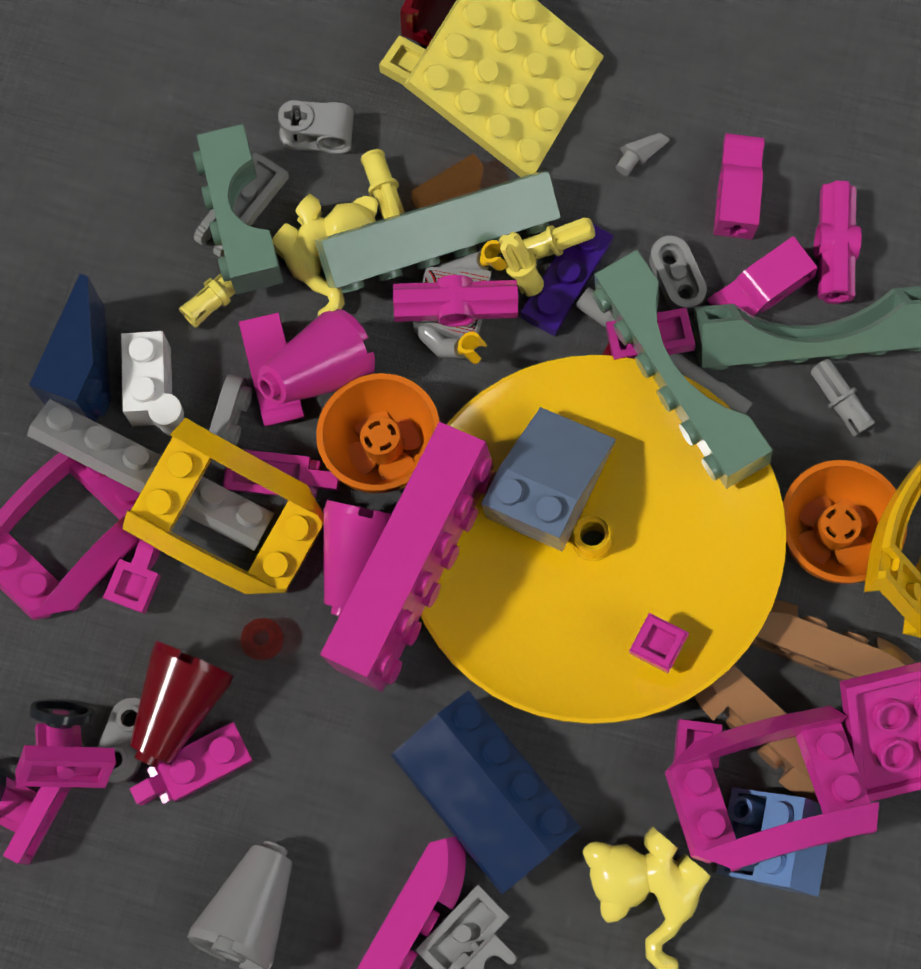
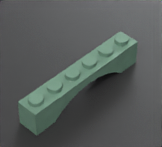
(732, 336)
(725, 437)

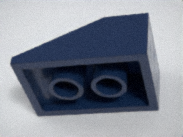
(76, 357)

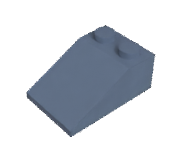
(547, 478)

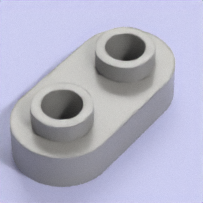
(678, 276)
(232, 400)
(118, 736)

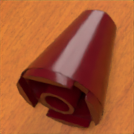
(174, 702)

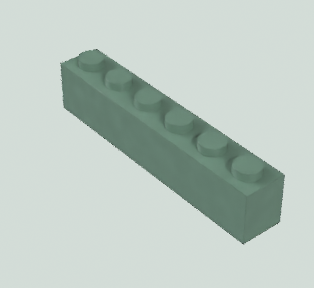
(436, 230)

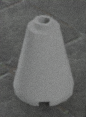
(247, 910)

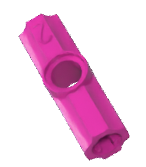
(837, 242)
(455, 300)

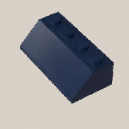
(485, 791)

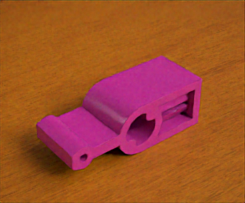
(739, 187)
(768, 279)
(262, 340)

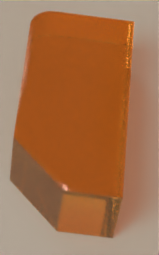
(453, 182)

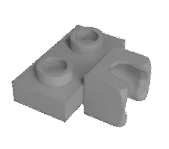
(467, 935)

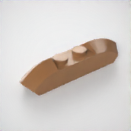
(826, 651)
(745, 704)

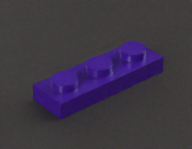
(565, 282)

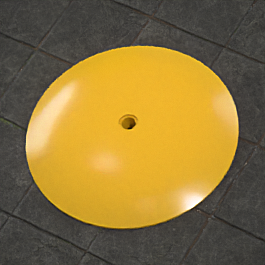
(559, 625)

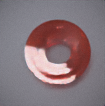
(268, 650)

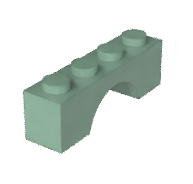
(248, 251)

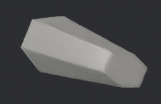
(639, 151)

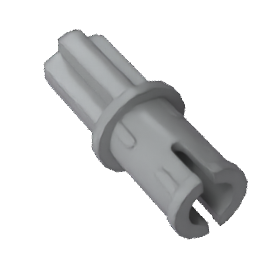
(842, 397)

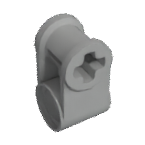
(320, 128)

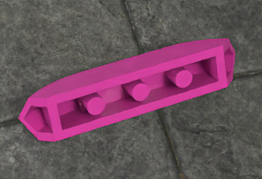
(435, 878)

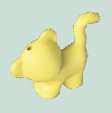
(299, 247)
(625, 878)

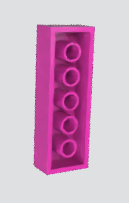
(410, 558)

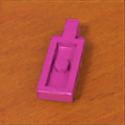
(296, 466)
(195, 767)

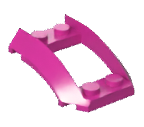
(25, 578)
(831, 771)

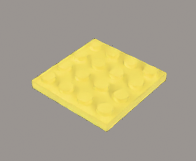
(505, 76)

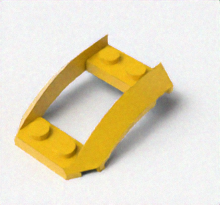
(174, 484)
(887, 565)

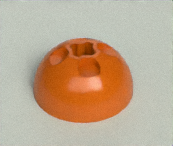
(370, 417)
(846, 501)

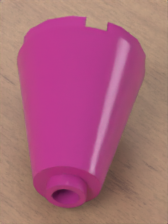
(317, 360)
(348, 543)

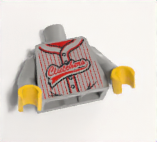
(461, 340)

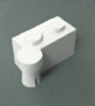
(149, 381)

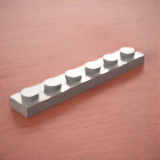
(133, 465)

